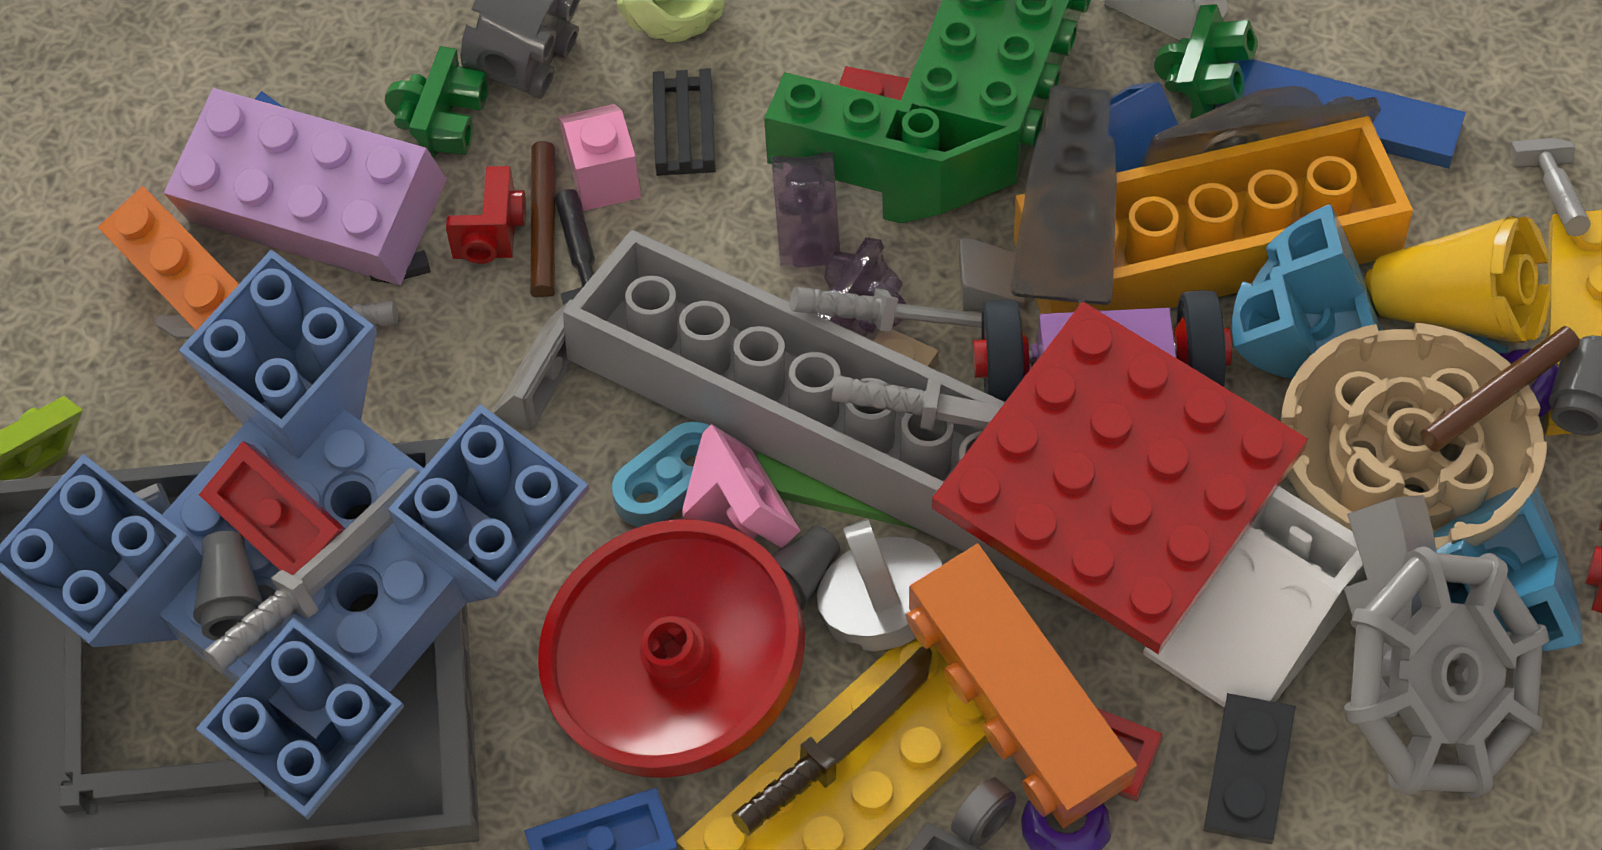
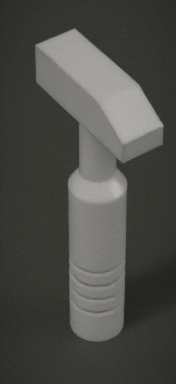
(1556, 181)

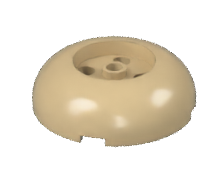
(1414, 377)

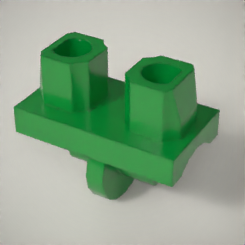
(1202, 64)
(428, 103)

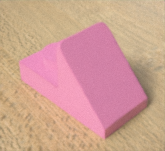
(735, 490)

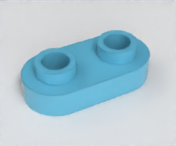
(659, 472)

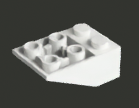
(1266, 604)

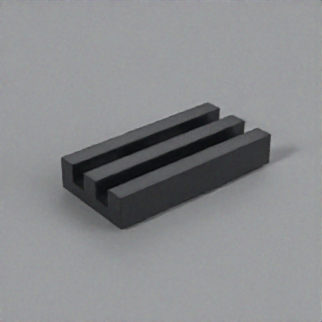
(682, 85)

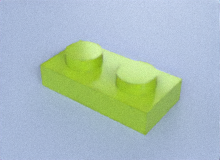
(37, 439)

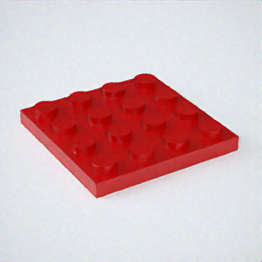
(1119, 476)

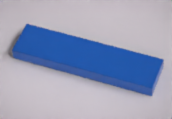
(1403, 125)

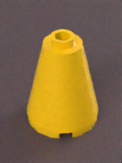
(1468, 281)

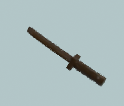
(820, 759)

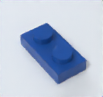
(624, 824)

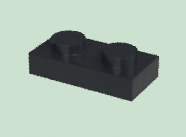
(1249, 768)

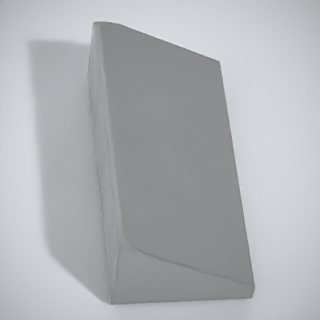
(536, 376)

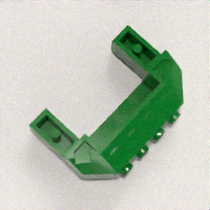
(961, 119)

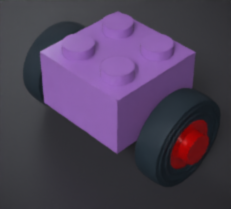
(1197, 340)

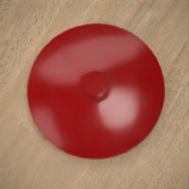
(671, 648)

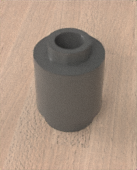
(1578, 389)

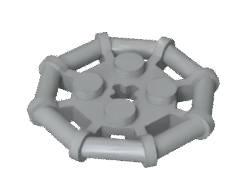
(1418, 673)

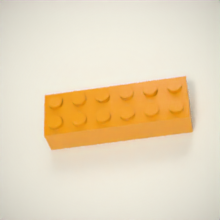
(1215, 212)

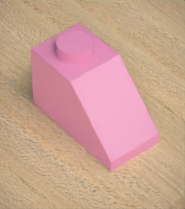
(600, 156)

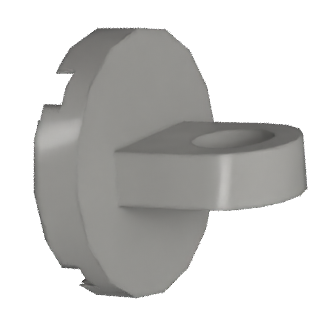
(868, 588)

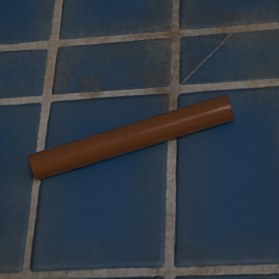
(542, 219)
(1499, 389)

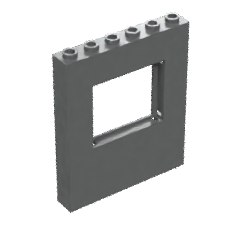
(402, 794)

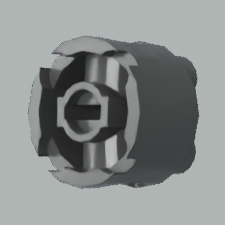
(519, 41)

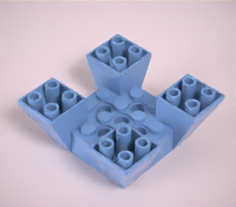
(319, 686)

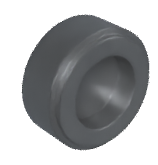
(984, 812)

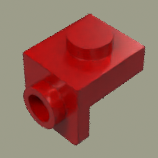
(492, 233)

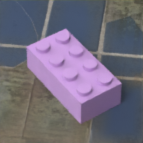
(306, 185)

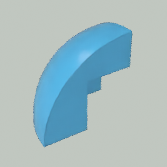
(1301, 296)
(1533, 563)

